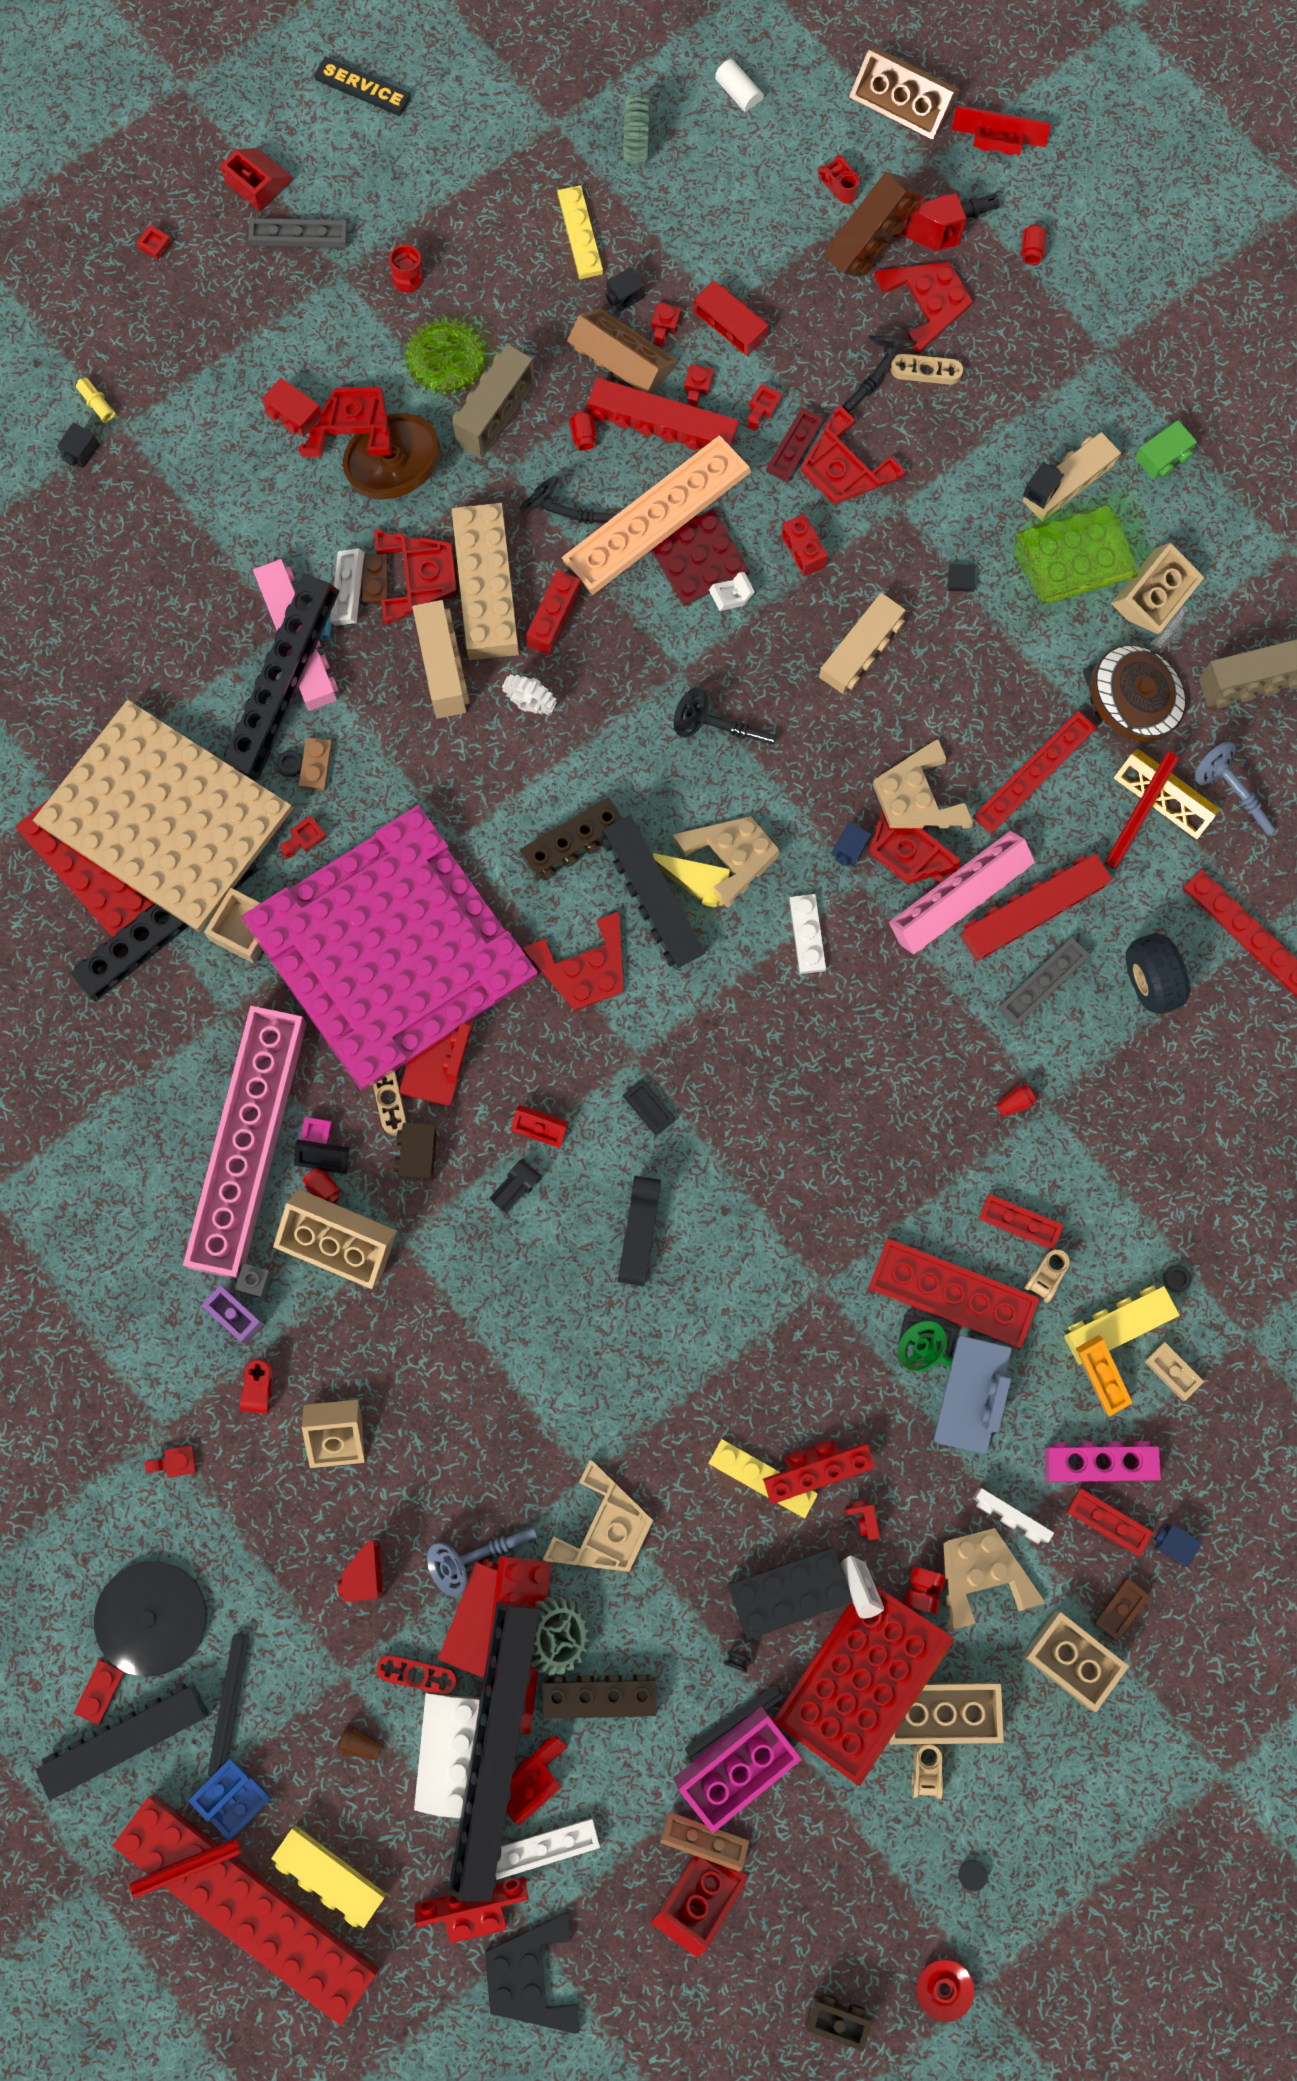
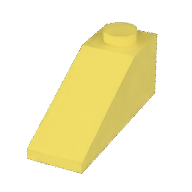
(694, 877)

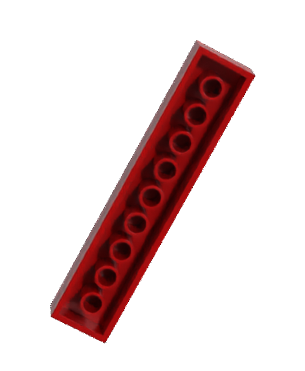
(250, 1911)

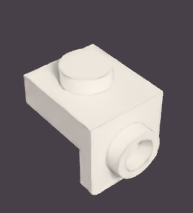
(732, 592)

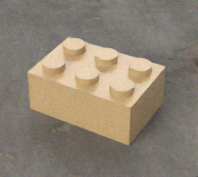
(1075, 1661)

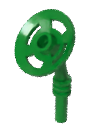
(924, 1348)

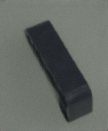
(639, 1230)

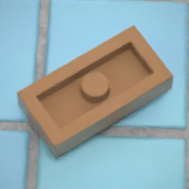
(315, 764)

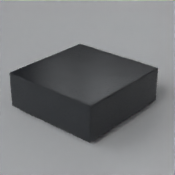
(961, 577)

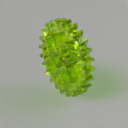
(450, 375)

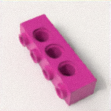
(1145, 1468)

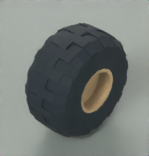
(1157, 973)

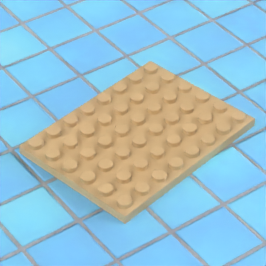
(163, 815)

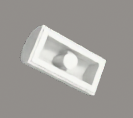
(738, 85)
(861, 1587)

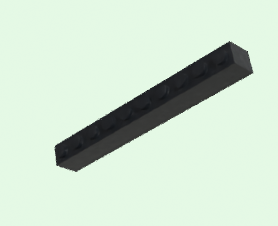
(494, 1751)

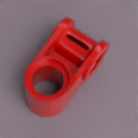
(840, 179)
(256, 1393)

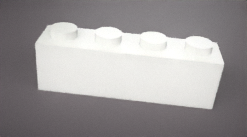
(445, 1753)

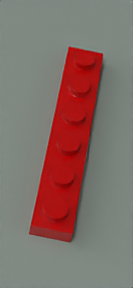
(1034, 772)
(1244, 929)

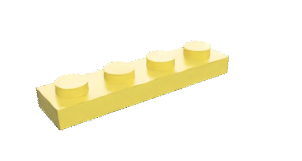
(580, 232)
(751, 1473)

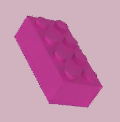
(736, 1769)

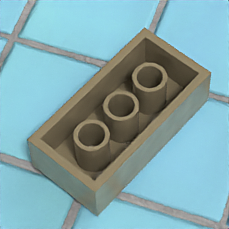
(493, 401)
(1250, 674)

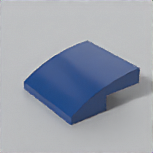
(230, 1799)

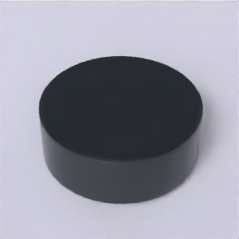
(289, 763)
(1177, 1278)
(972, 1875)

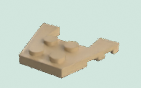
(908, 798)
(740, 847)
(614, 1533)
(980, 1564)

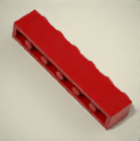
(658, 416)
(1035, 907)

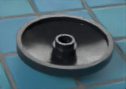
(150, 1618)

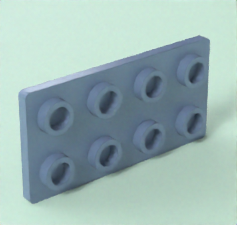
(973, 1395)

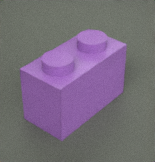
(233, 1315)

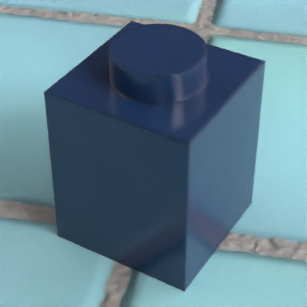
(850, 845)
(1176, 1544)

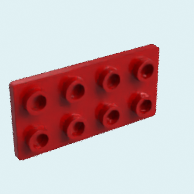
(435, 1072)

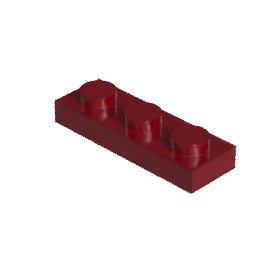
(794, 445)

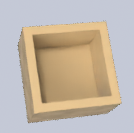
(229, 929)

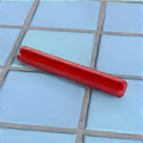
(185, 1868)

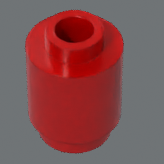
(1033, 244)
(583, 430)
(321, 1185)

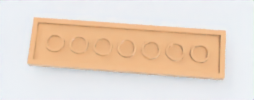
(656, 515)

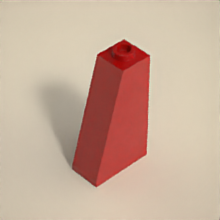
(469, 1632)

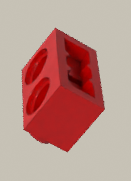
(804, 545)

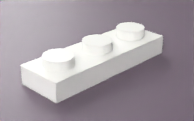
(348, 582)
(807, 934)
(1012, 1517)

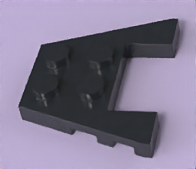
(518, 1982)

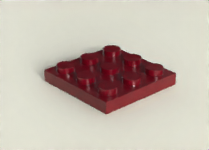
(699, 557)

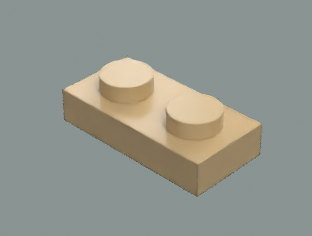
(1174, 1371)

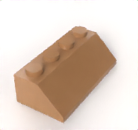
(903, 92)
(621, 350)

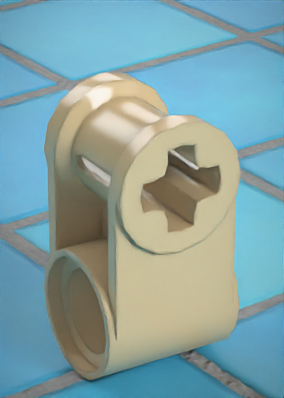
(1047, 1276)
(927, 1777)

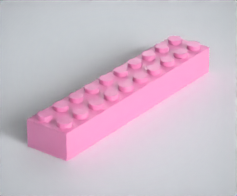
(245, 1143)

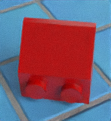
(363, 1575)

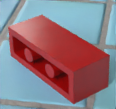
(730, 318)
(553, 612)

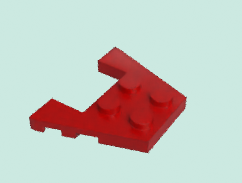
(935, 291)
(351, 412)
(838, 470)
(427, 572)
(588, 976)

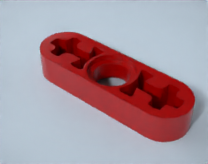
(394, 1677)

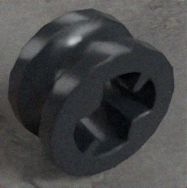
(737, 1661)

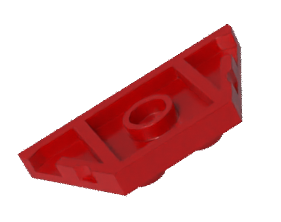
(910, 852)

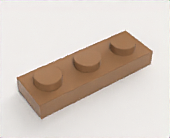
(699, 1841)

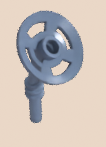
(1221, 767)
(456, 1564)

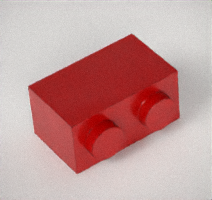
(291, 408)

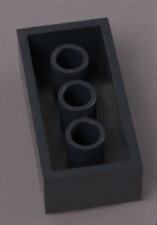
(789, 1593)

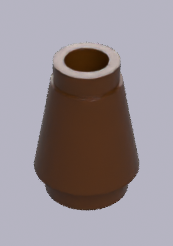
(358, 1744)

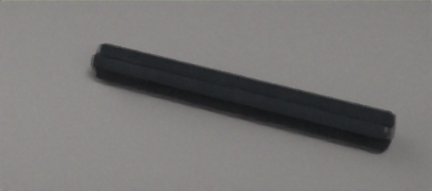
(228, 1702)

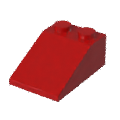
(698, 1904)

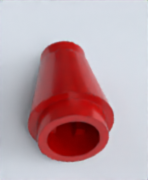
(1016, 1100)

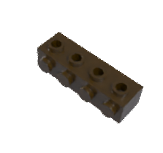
(569, 840)
(599, 1698)

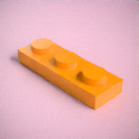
(1104, 1375)

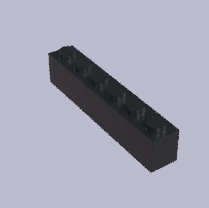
(652, 892)
(121, 1742)

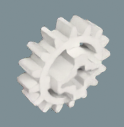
(529, 694)

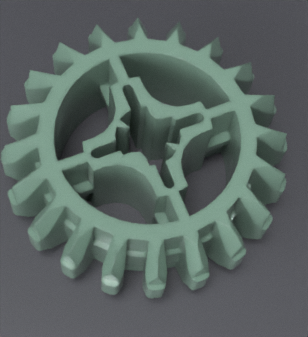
(636, 128)
(568, 1627)

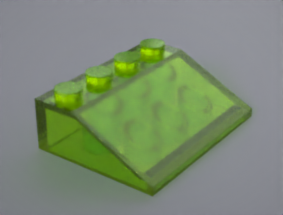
(1075, 554)

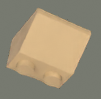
(333, 1433)

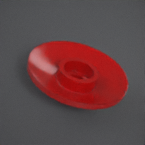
(956, 2001)

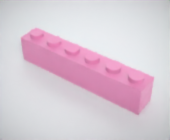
(278, 594)
(962, 892)

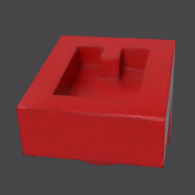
(868, 1523)

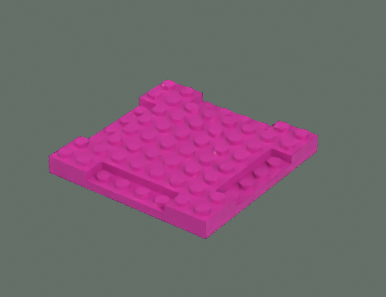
(389, 948)

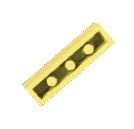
(1126, 1322)
(329, 1877)

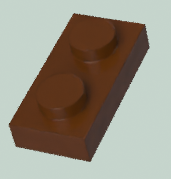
(374, 579)
(1121, 1609)

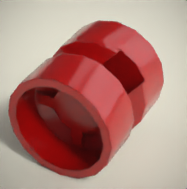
(406, 268)
(925, 1590)

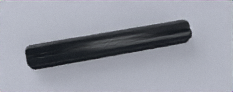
(767, 1700)

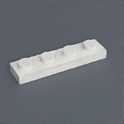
(547, 1848)

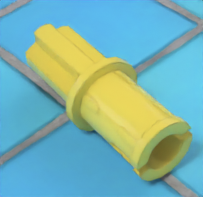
(95, 400)

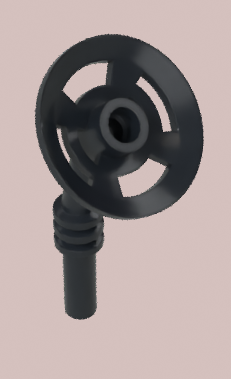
(891, 348)
(542, 498)
(700, 717)

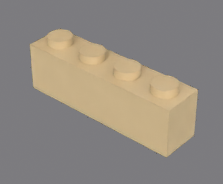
(1079, 470)
(862, 643)

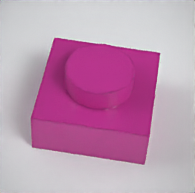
(316, 1130)

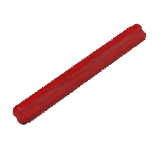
(1141, 810)

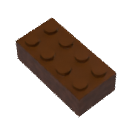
(873, 225)

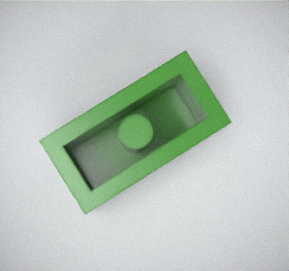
(1166, 450)

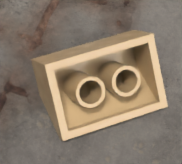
(1159, 590)

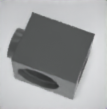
(254, 1281)

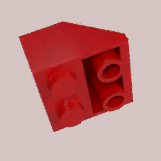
(254, 176)
(937, 223)

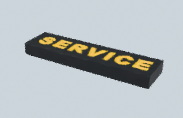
(362, 86)

